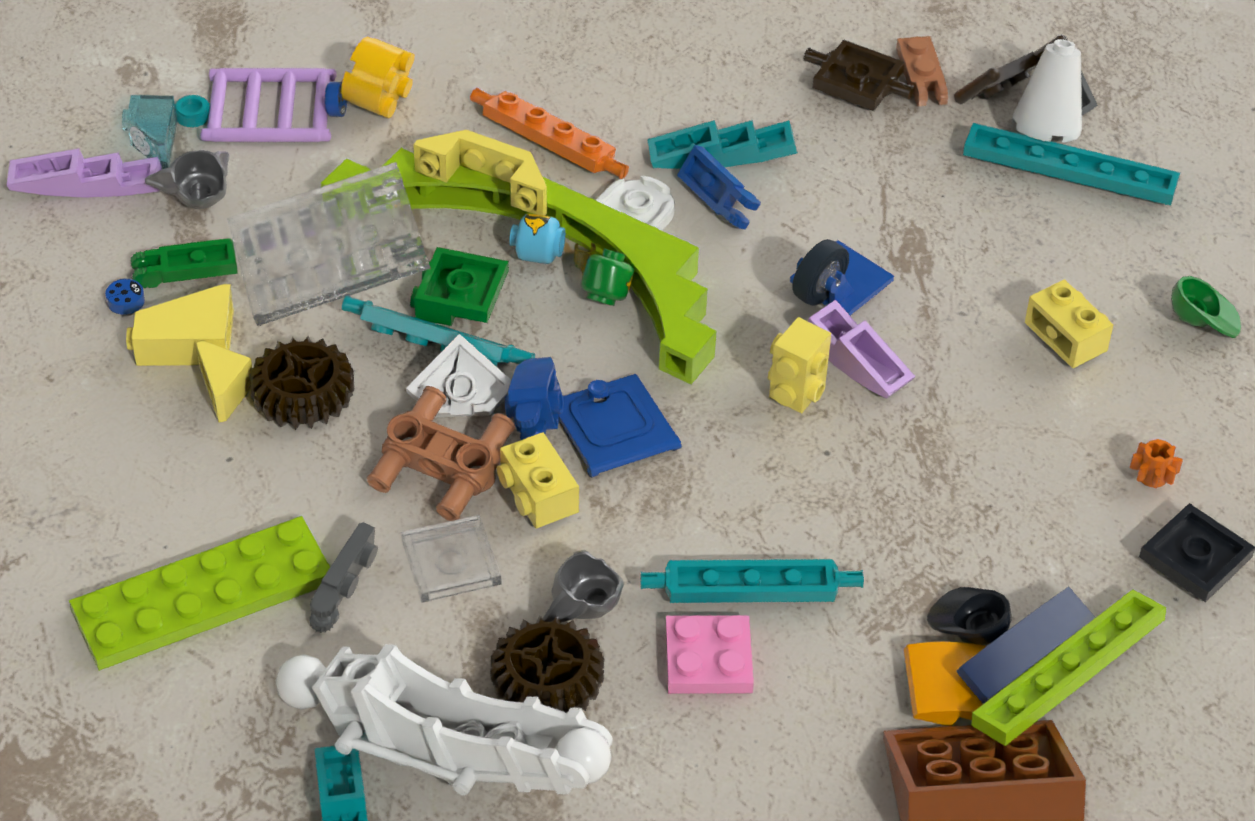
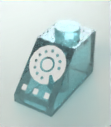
(151, 125)

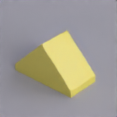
(225, 377)

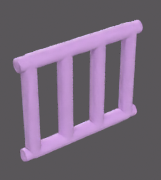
(284, 130)

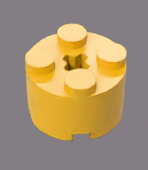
(378, 76)

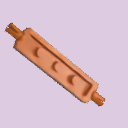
(550, 132)

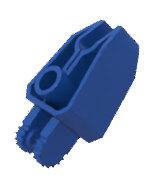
(534, 397)

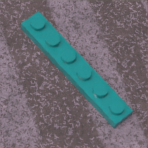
(1071, 164)

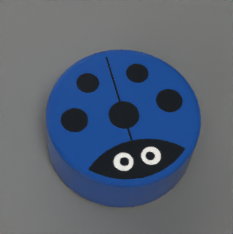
(334, 103)
(125, 296)

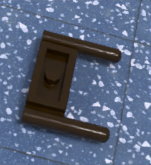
(992, 80)

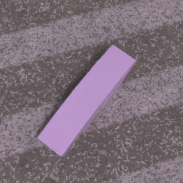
(73, 176)

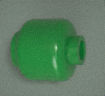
(607, 277)

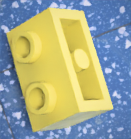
(1068, 323)
(799, 365)
(538, 480)

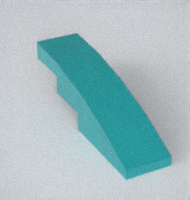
(729, 146)
(340, 785)

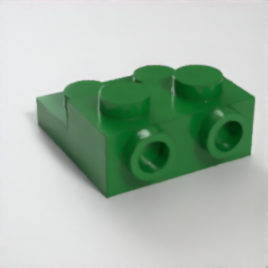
(458, 287)

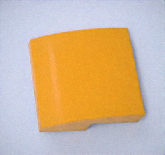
(935, 686)

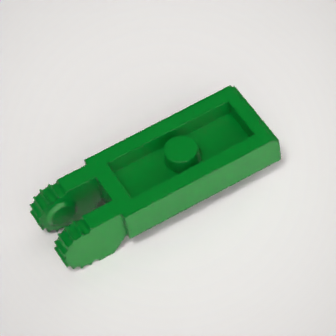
(184, 262)

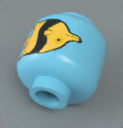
(538, 238)

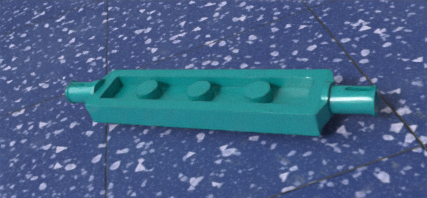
(421, 331)
(751, 580)

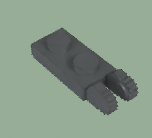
(342, 577)

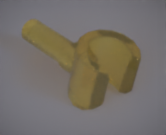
(581, 257)

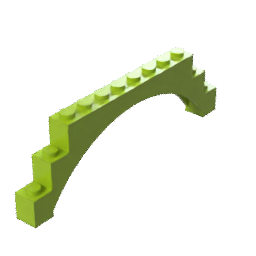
(659, 260)

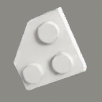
(467, 380)

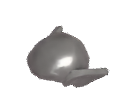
(194, 178)
(584, 589)

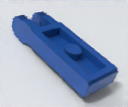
(717, 186)

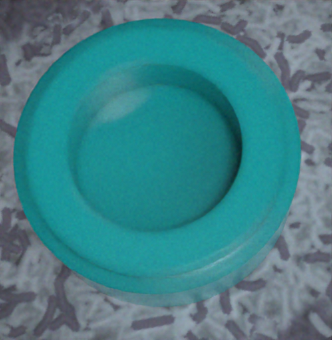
(192, 111)

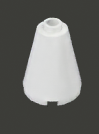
(1053, 95)

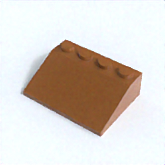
(972, 777)

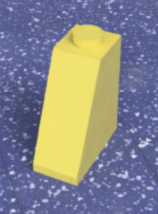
(170, 330)

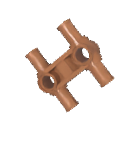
(441, 453)

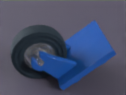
(839, 274)

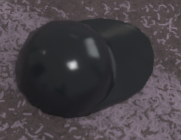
(971, 614)

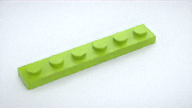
(1068, 667)

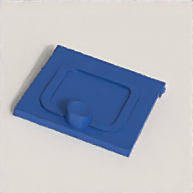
(618, 429)

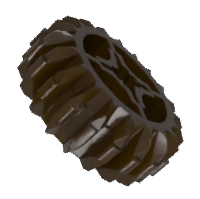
(301, 382)
(527, 653)

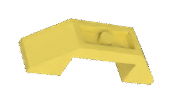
(444, 153)

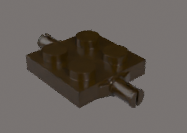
(858, 74)

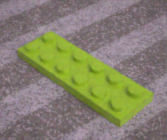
(199, 592)

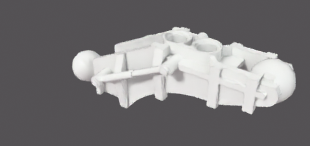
(444, 728)

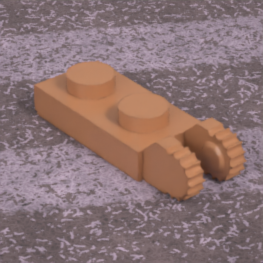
(922, 69)

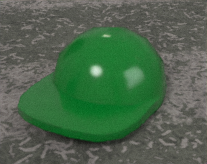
(1203, 305)

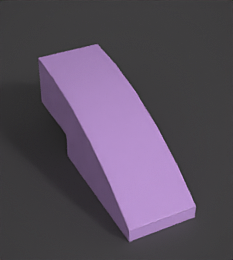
(861, 352)

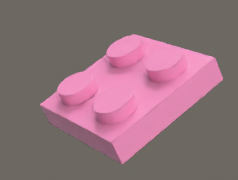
(709, 654)

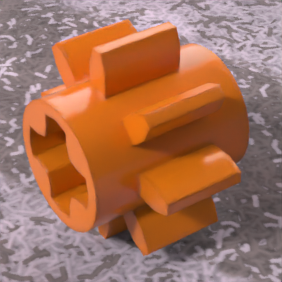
(1156, 463)

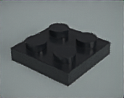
(1197, 552)

